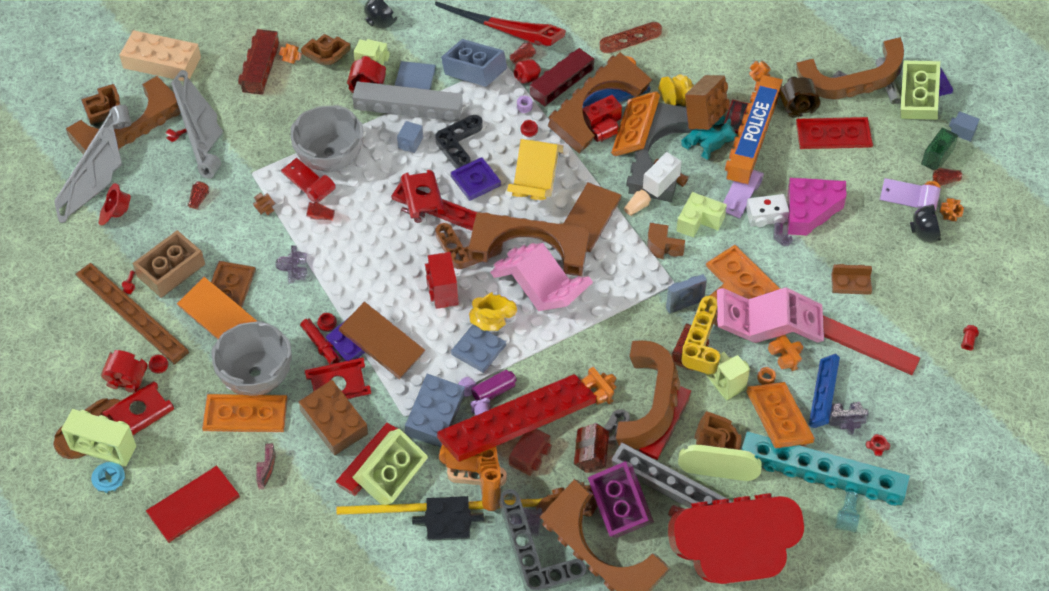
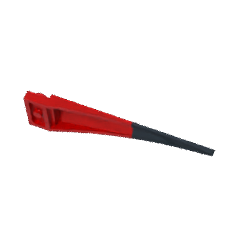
(532, 32)

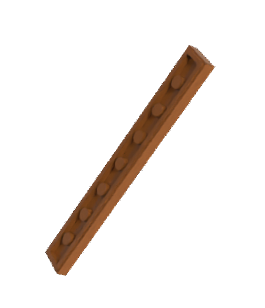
(132, 313)

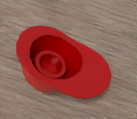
(115, 204)

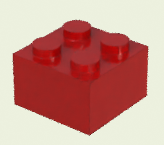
(441, 280)

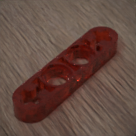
(629, 36)

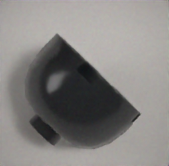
(378, 14)
(926, 224)

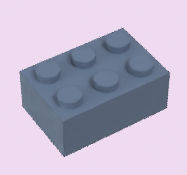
(474, 62)
(434, 409)

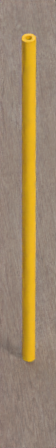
(417, 507)

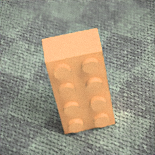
(159, 55)

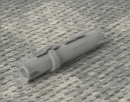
(891, 89)

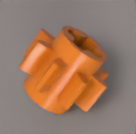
(290, 53)
(759, 69)
(951, 209)

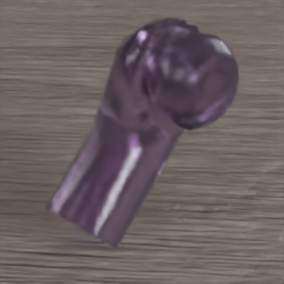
(778, 235)

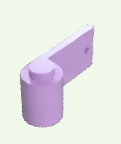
(740, 192)
(909, 194)

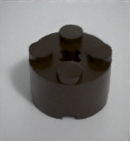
(799, 96)

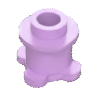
(480, 406)

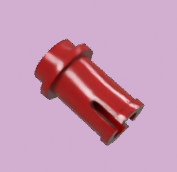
(969, 338)

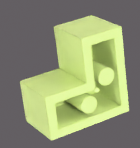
(375, 50)
(700, 211)
(730, 376)

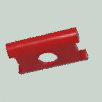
(420, 203)
(349, 370)
(155, 408)

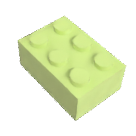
(920, 90)
(99, 437)
(390, 467)

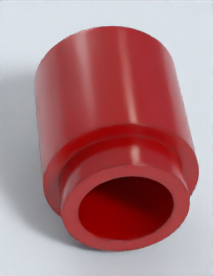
(605, 130)

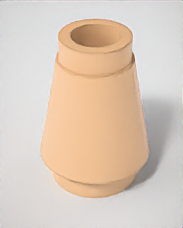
(637, 202)

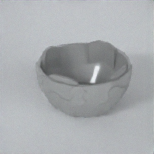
(326, 131)
(249, 349)

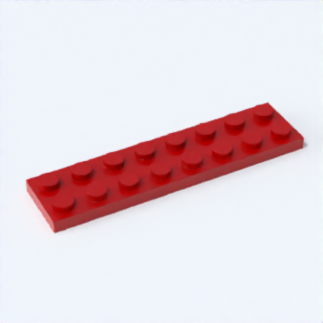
(516, 417)

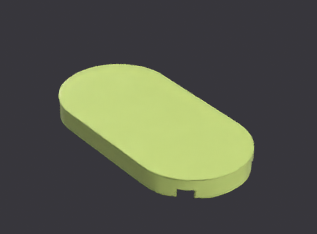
(720, 462)

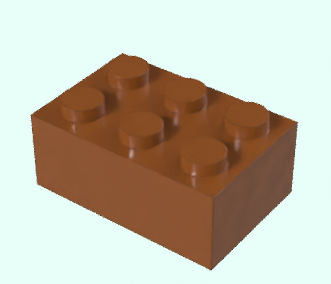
(707, 101)
(333, 417)

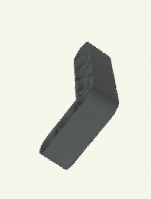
(529, 550)

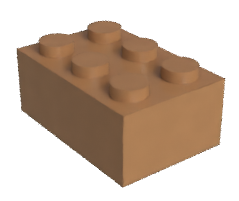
(169, 263)

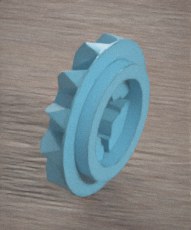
(99, 475)

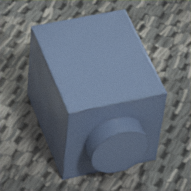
(964, 125)
(410, 136)

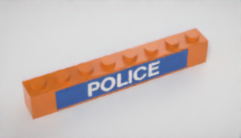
(754, 129)

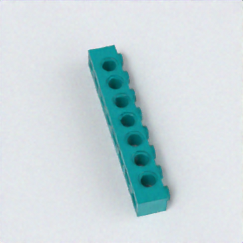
(835, 467)

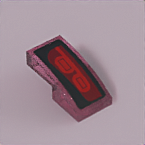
(265, 469)

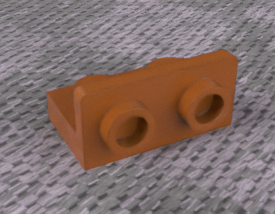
(851, 279)

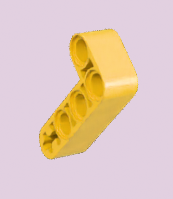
(698, 348)

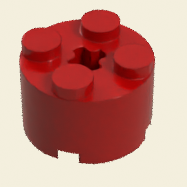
(366, 71)
(123, 371)

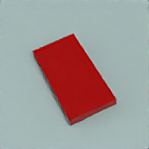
(834, 133)
(192, 504)

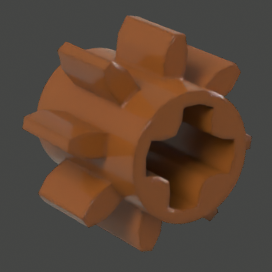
(264, 203)

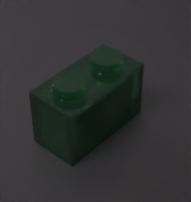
(939, 149)

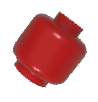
(527, 71)

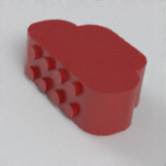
(737, 538)

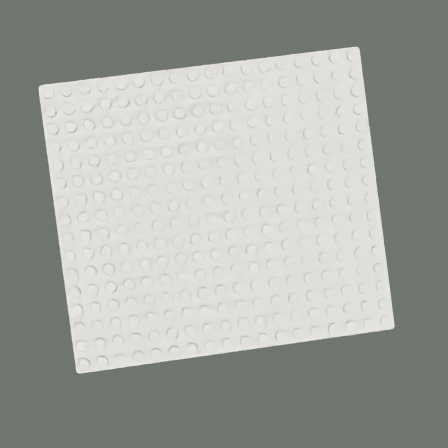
(381, 253)

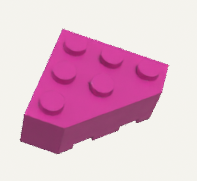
(813, 203)

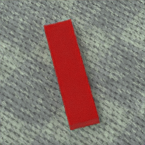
(655, 449)
(346, 479)

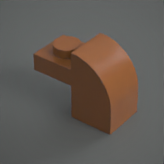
(660, 243)

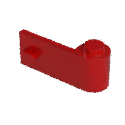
(309, 182)

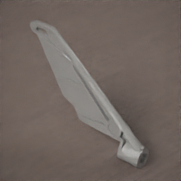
(199, 122)
(96, 165)

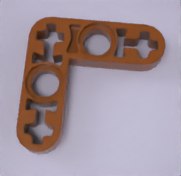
(460, 250)

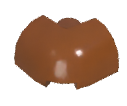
(326, 49)
(98, 105)
(717, 432)

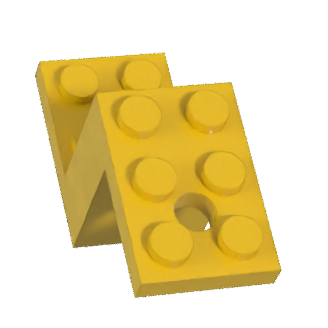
(535, 169)

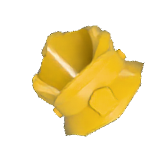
(674, 89)
(490, 312)

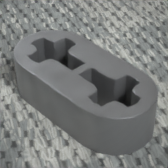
(612, 423)

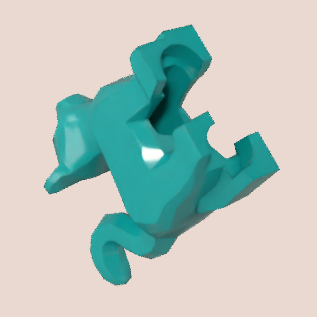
(710, 139)

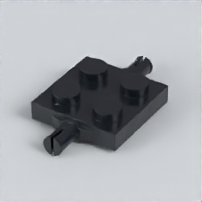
(448, 518)

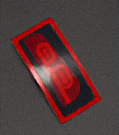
(735, 113)

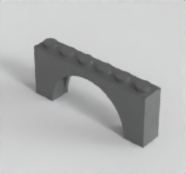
(666, 121)

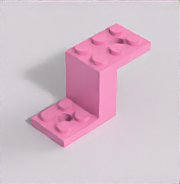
(541, 277)
(770, 315)

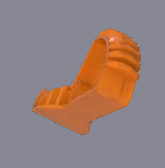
(487, 466)

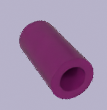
(494, 385)

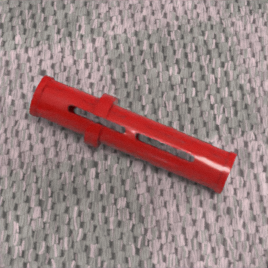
(324, 347)

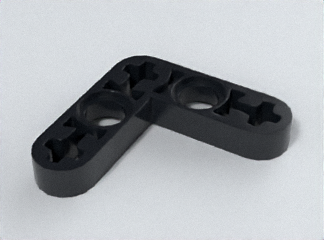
(454, 138)

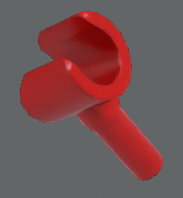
(173, 136)
(128, 286)

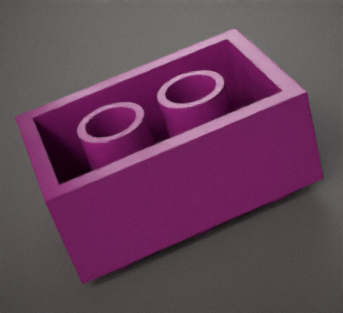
(620, 499)

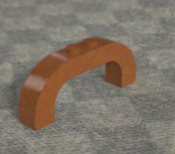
(858, 82)
(658, 420)

